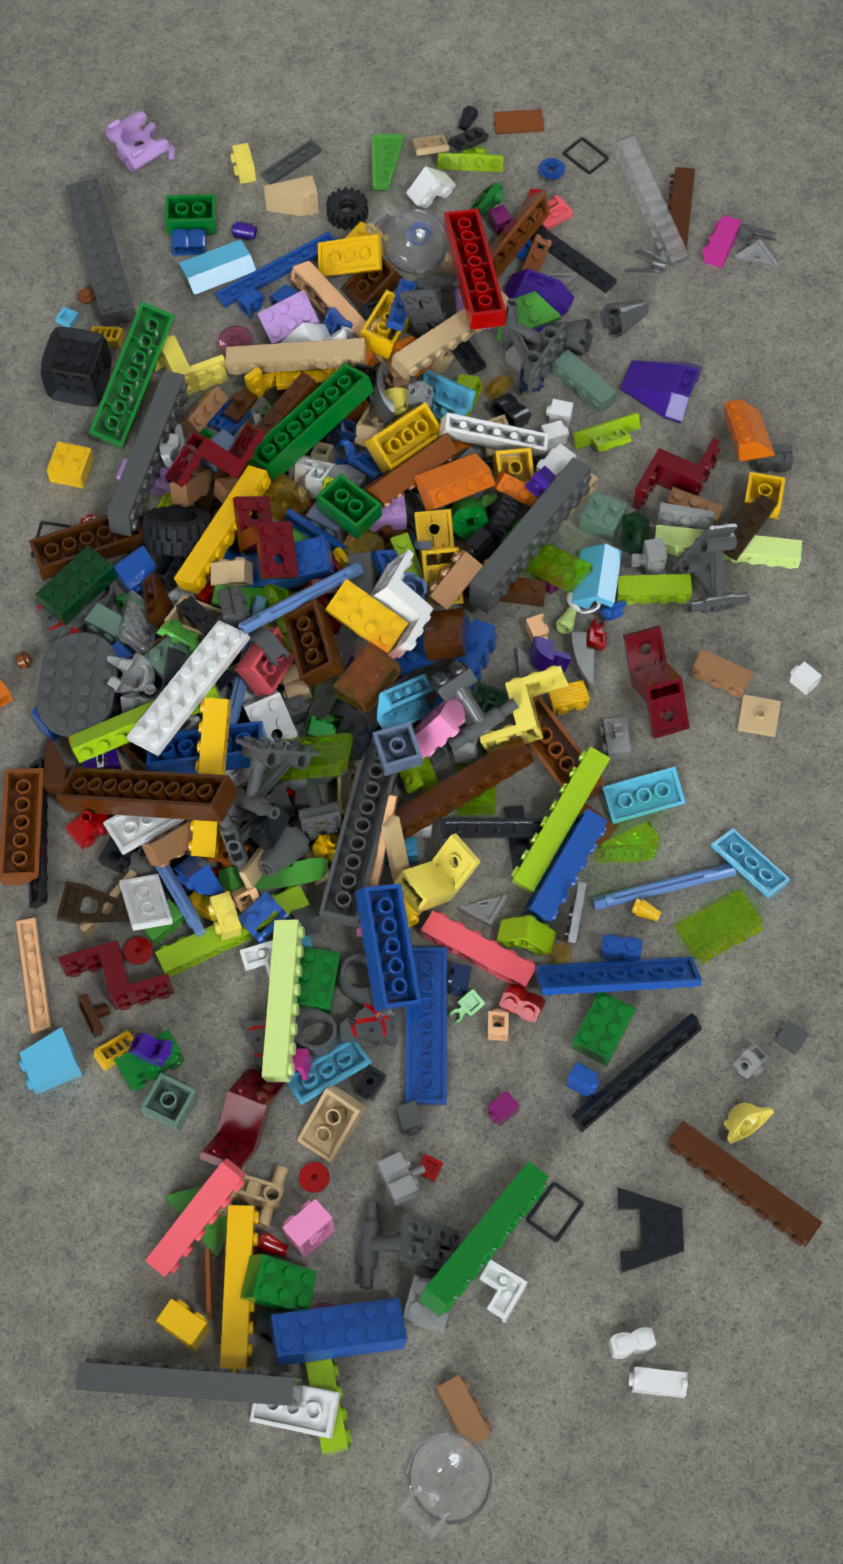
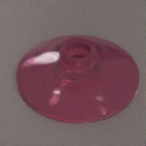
(234, 335)

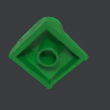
(489, 198)

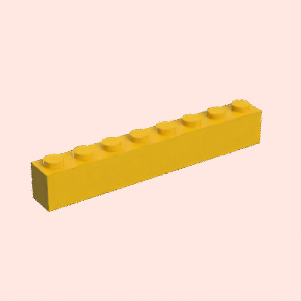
(219, 533)
(211, 761)
(237, 1311)

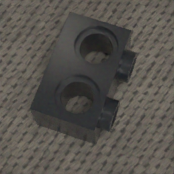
(111, 851)

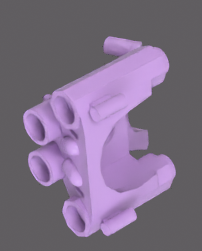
(128, 133)

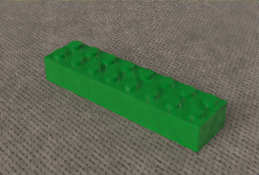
(132, 375)
(311, 420)
(484, 1240)

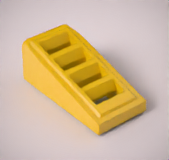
(111, 331)
(108, 1063)

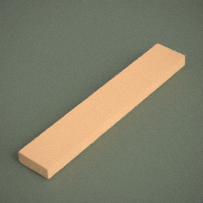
(381, 850)
(33, 975)

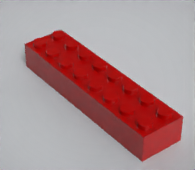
(474, 269)

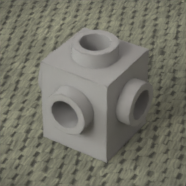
(419, 393)
(751, 1061)

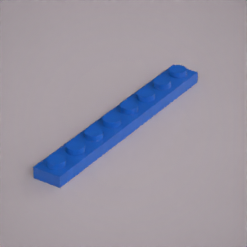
(271, 271)

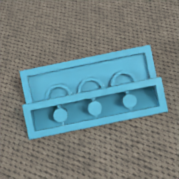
(217, 266)
(448, 395)
(602, 580)
(404, 702)

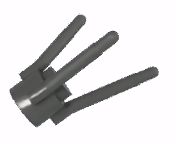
(747, 232)
(658, 262)

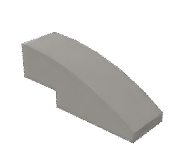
(583, 658)

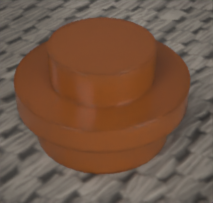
(86, 295)
(24, 660)

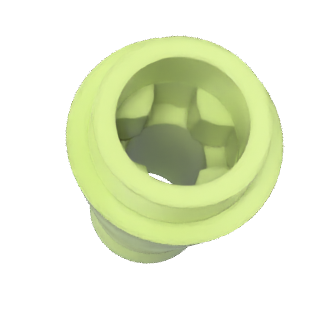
(566, 622)

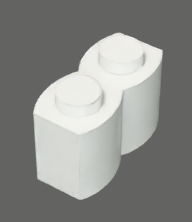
(637, 1342)

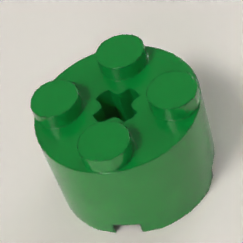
(468, 517)

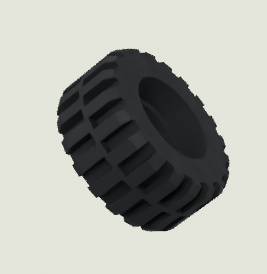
(174, 529)

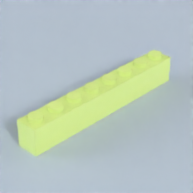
(761, 550)
(282, 1001)

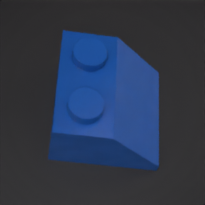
(134, 570)
(198, 876)

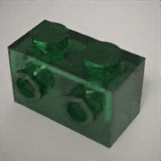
(634, 532)

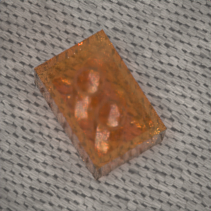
(367, 678)

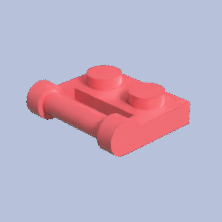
(558, 213)

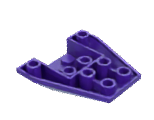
(549, 288)
(662, 386)

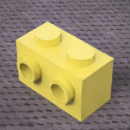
(244, 164)
(225, 916)

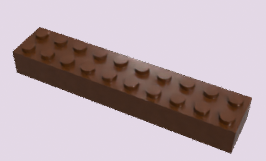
(148, 794)

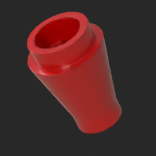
(271, 1245)

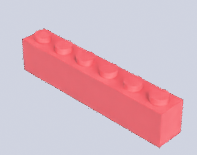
(478, 950)
(196, 1217)

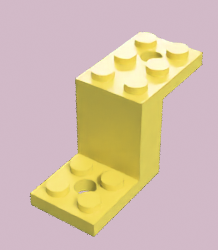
(196, 375)
(526, 717)
(440, 878)

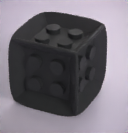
(76, 366)

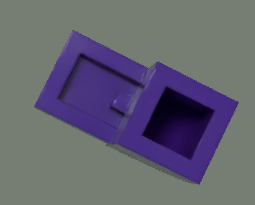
(540, 481)
(544, 656)
(150, 1049)

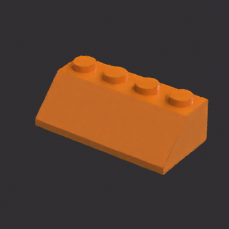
(747, 431)
(454, 481)

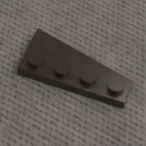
(749, 523)

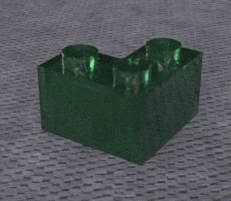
(489, 696)

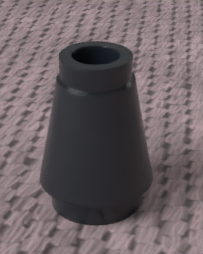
(468, 116)

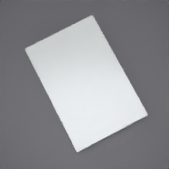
(145, 902)

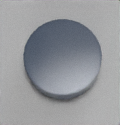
(423, 544)

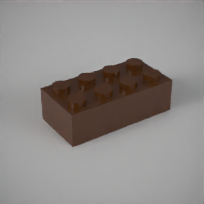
(313, 643)

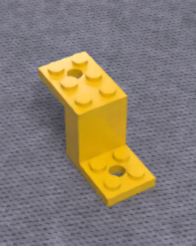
(442, 548)

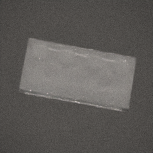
(134, 627)

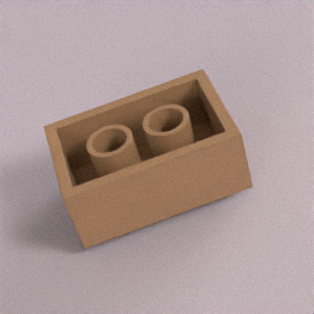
(453, 578)

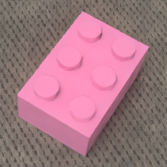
(438, 726)
(308, 1228)

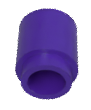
(244, 230)

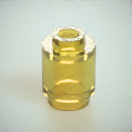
(498, 387)
(561, 954)

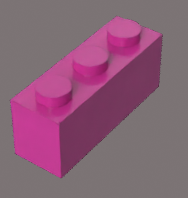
(721, 241)

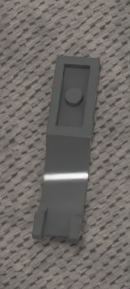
(267, 642)

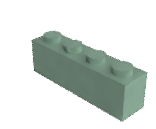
(584, 381)

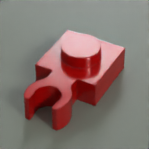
(595, 636)

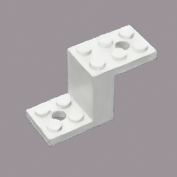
(402, 601)
(268, 709)

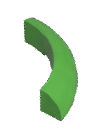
(295, 874)

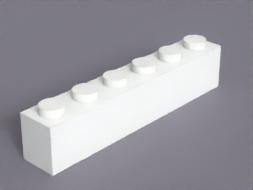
(493, 434)

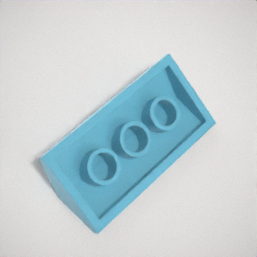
(643, 795)
(751, 863)
(328, 1071)

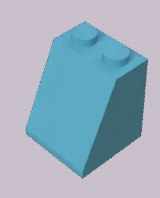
(49, 1062)

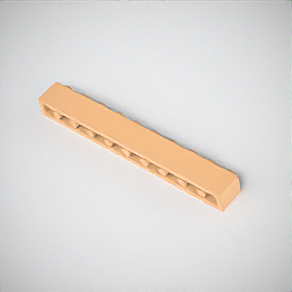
(324, 296)

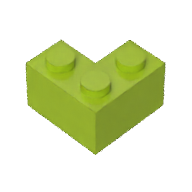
(527, 934)

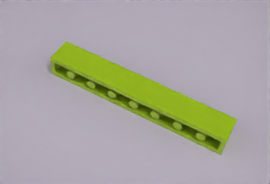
(114, 731)
(561, 819)
(193, 950)

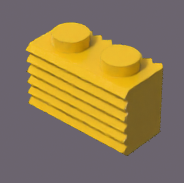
(568, 698)

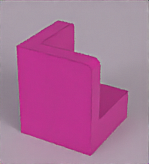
(302, 1062)

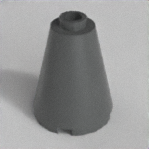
(622, 316)
(578, 335)
(289, 848)

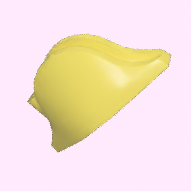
(399, 398)
(745, 1120)

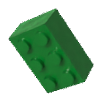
(191, 212)
(349, 506)
(319, 978)
(603, 1028)
(139, 1072)
(278, 1284)

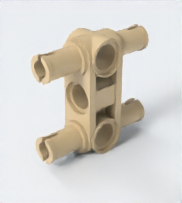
(256, 1192)

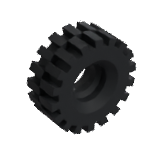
(344, 199)
(501, 515)

